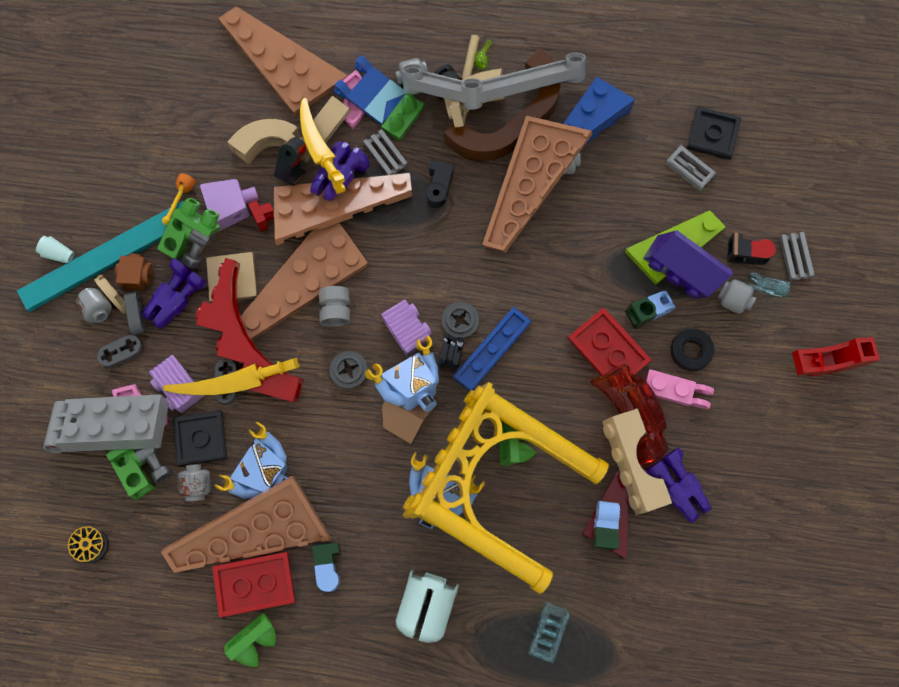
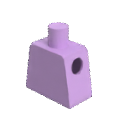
(228, 200)

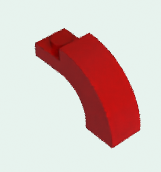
(836, 358)

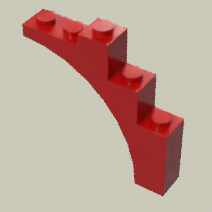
(235, 343)

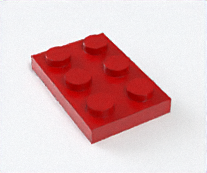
(608, 345)
(253, 584)

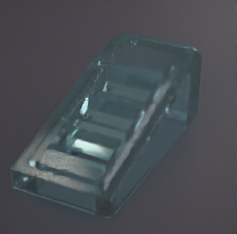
(561, 625)

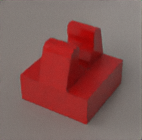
(261, 214)

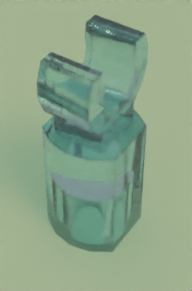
(770, 285)

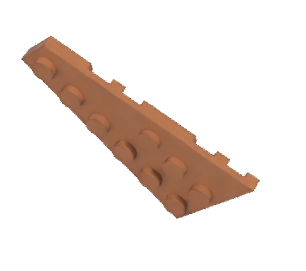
(283, 63)
(536, 166)
(300, 210)
(320, 261)
(257, 527)

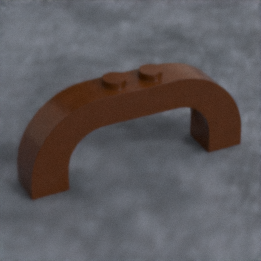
(496, 145)

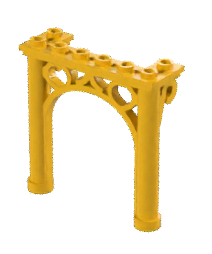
(470, 532)

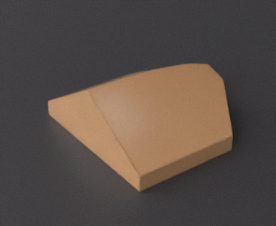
(403, 422)

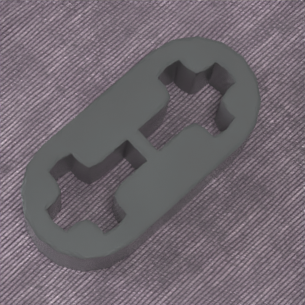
(134, 313)
(118, 347)
(231, 398)

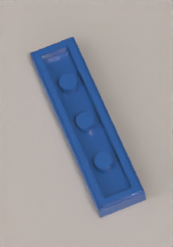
(492, 349)

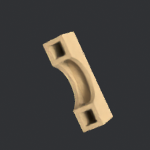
(643, 490)

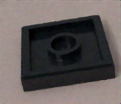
(714, 133)
(199, 438)

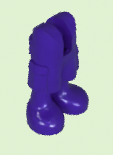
(353, 160)
(168, 302)
(684, 489)

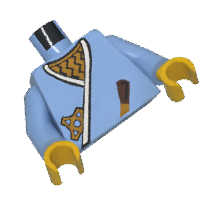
(409, 382)
(260, 467)
(450, 492)

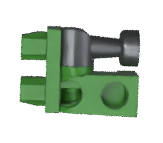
(191, 226)
(128, 467)

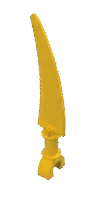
(318, 149)
(233, 382)

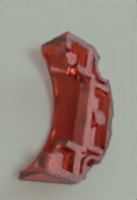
(632, 393)

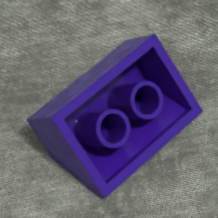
(686, 264)

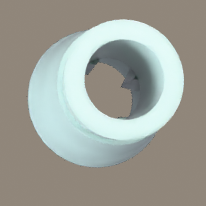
(54, 250)

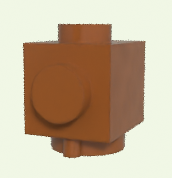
(133, 272)

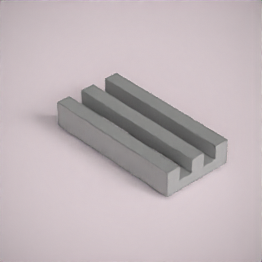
(375, 139)
(682, 167)
(797, 258)

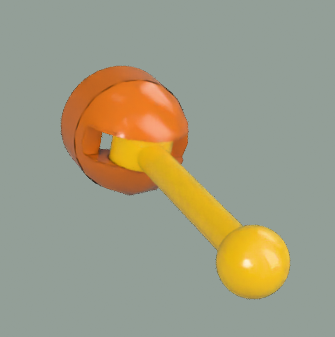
(184, 184)

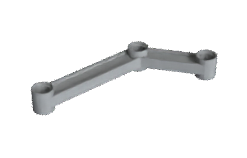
(474, 92)

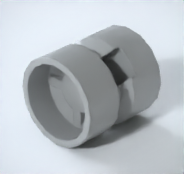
(334, 303)

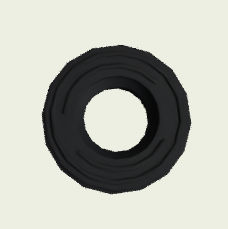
(700, 338)

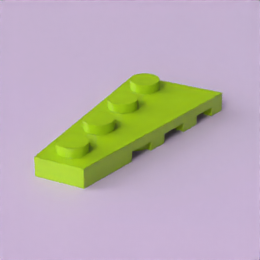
(698, 229)

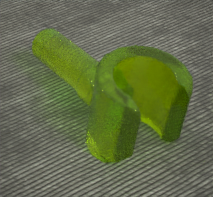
(481, 58)

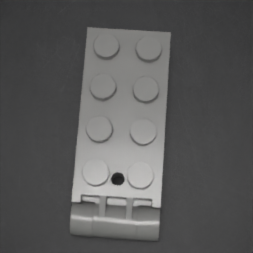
(106, 423)

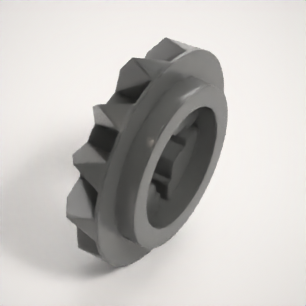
(457, 310)
(338, 366)

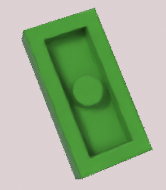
(403, 117)
(512, 450)
(241, 645)

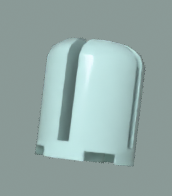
(413, 604)

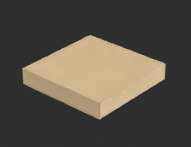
(246, 279)

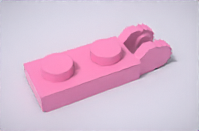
(678, 389)

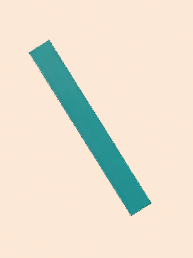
(93, 262)

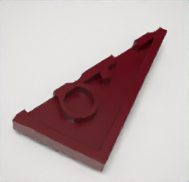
(615, 493)

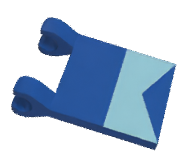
(373, 93)

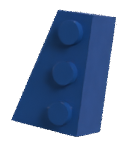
(599, 108)

